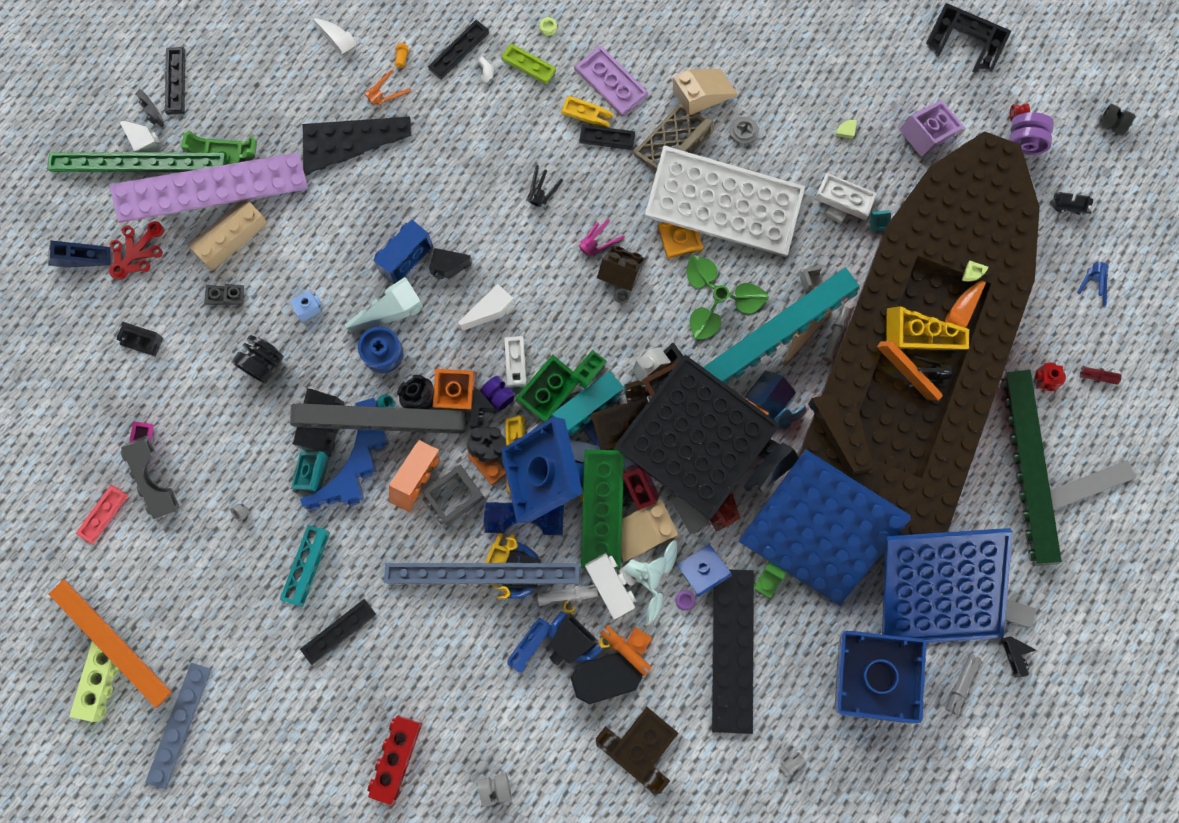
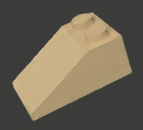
(702, 89)
(646, 530)

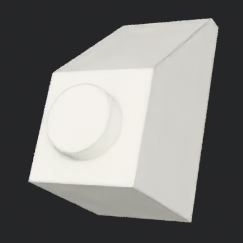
(141, 137)
(650, 363)

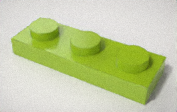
(528, 63)

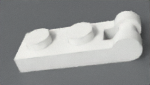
(515, 361)

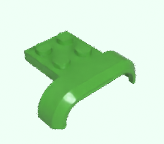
(235, 150)

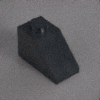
(448, 263)

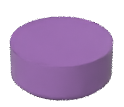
(685, 600)

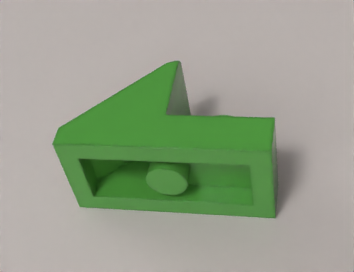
(769, 580)

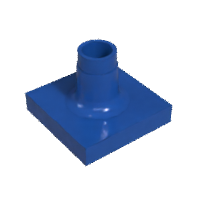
(542, 470)

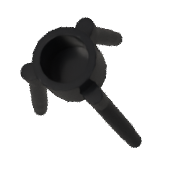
(537, 196)
(938, 370)

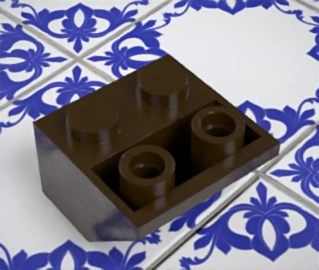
(621, 267)

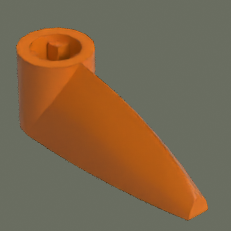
(965, 305)

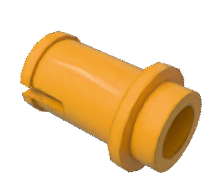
(401, 54)

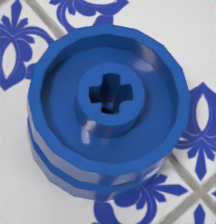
(380, 349)

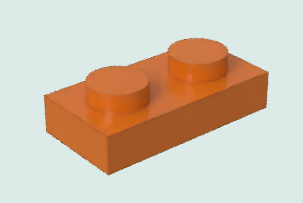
(491, 471)

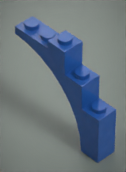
(360, 464)

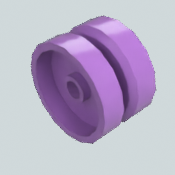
(1033, 132)

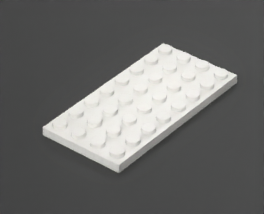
(724, 201)

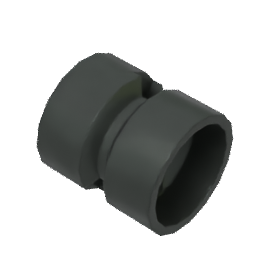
(1116, 119)

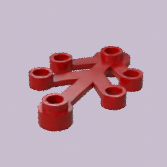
(134, 252)

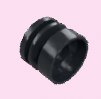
(257, 359)

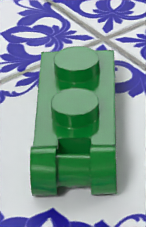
(588, 369)

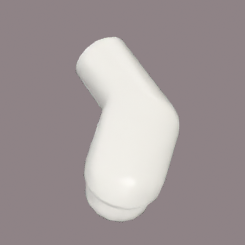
(488, 69)

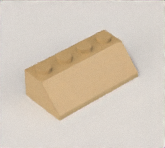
(228, 234)

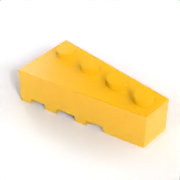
(917, 331)

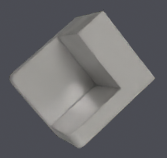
(810, 278)

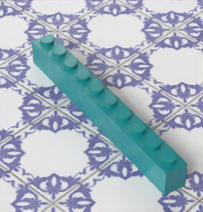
(784, 326)

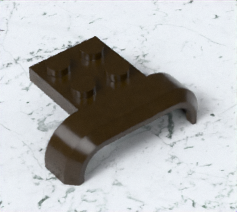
(613, 422)
(640, 748)

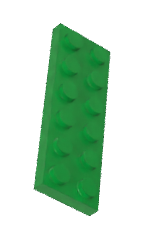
(602, 505)

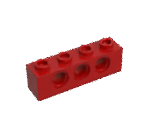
(376, 787)

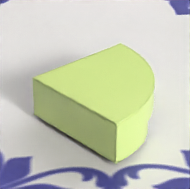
(847, 129)
(974, 271)

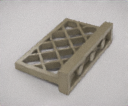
(690, 145)

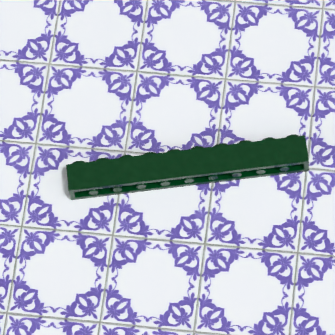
(1032, 468)

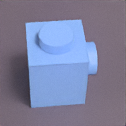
(306, 305)

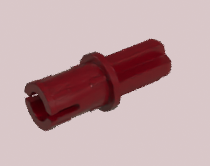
(1100, 375)

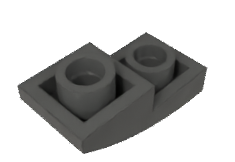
(224, 295)

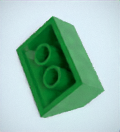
(547, 389)

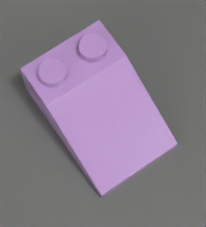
(930, 127)

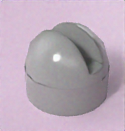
(239, 511)

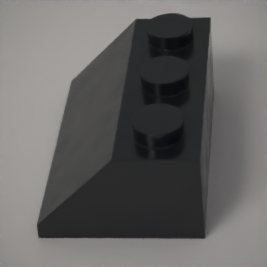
(317, 438)

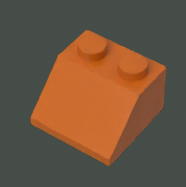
(454, 388)

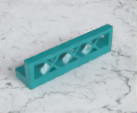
(309, 567)

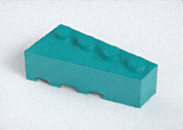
(592, 399)

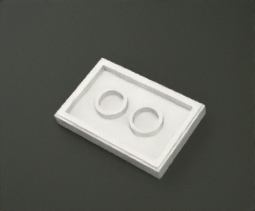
(846, 196)

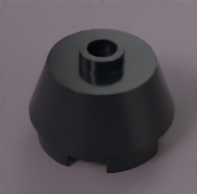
(416, 393)

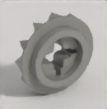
(738, 125)

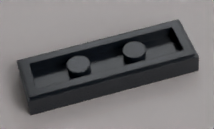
(607, 137)

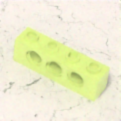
(88, 685)

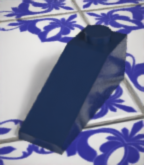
(77, 255)

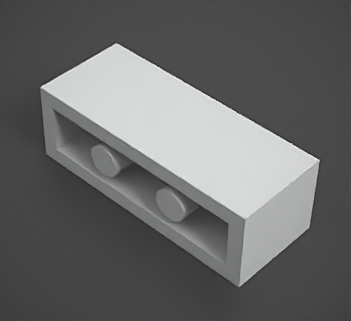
(611, 585)

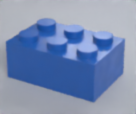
(403, 252)

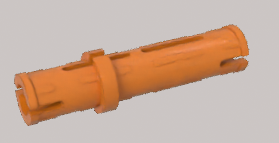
(625, 650)

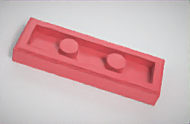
(102, 514)

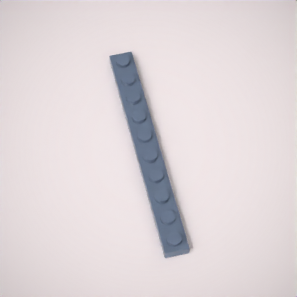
(482, 573)

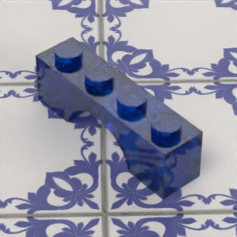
(501, 516)

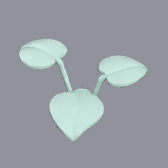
(653, 572)

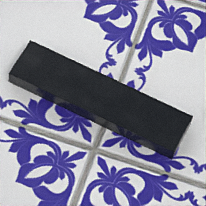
(458, 49)
(175, 81)
(338, 632)

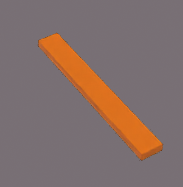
(110, 643)

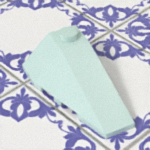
(396, 304)

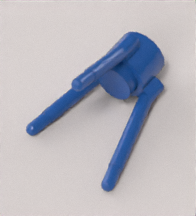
(1099, 273)

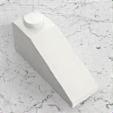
(489, 308)

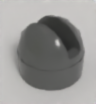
(622, 292)

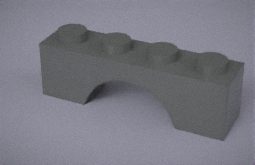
(158, 499)

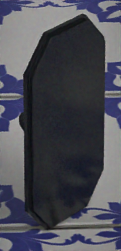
(604, 678)

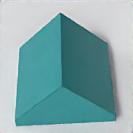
(310, 471)

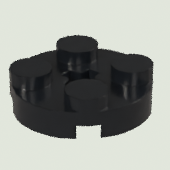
(490, 435)

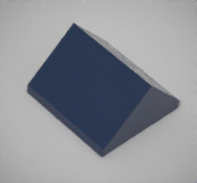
(771, 393)

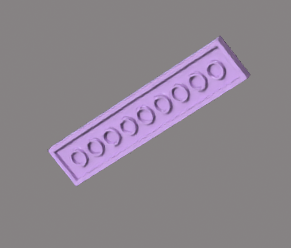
(207, 187)

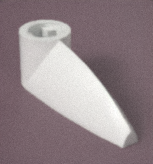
(338, 37)

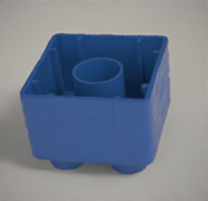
(880, 677)

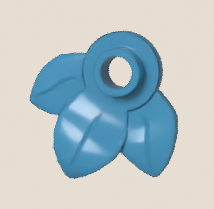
(785, 417)

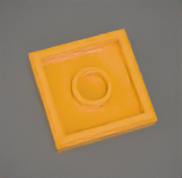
(678, 240)

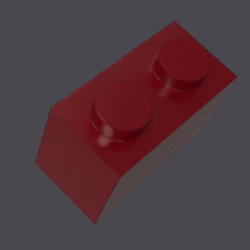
(640, 486)

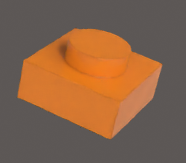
(638, 641)

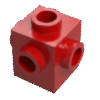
(1050, 377)

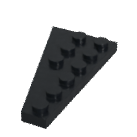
(343, 140)

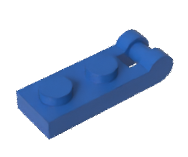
(528, 645)

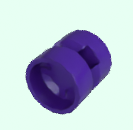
(499, 395)

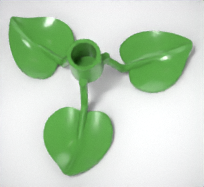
(705, 322)

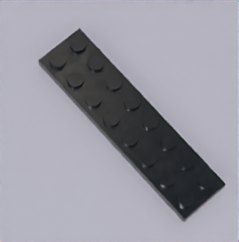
(733, 654)

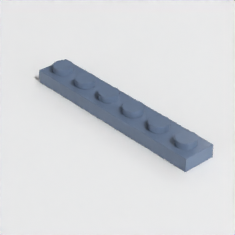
(178, 726)

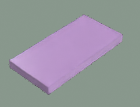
(611, 81)

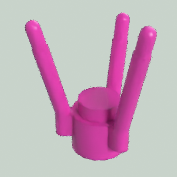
(588, 244)

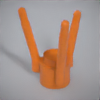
(374, 93)

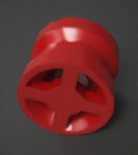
(1015, 110)

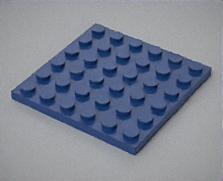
(823, 527)
(947, 585)

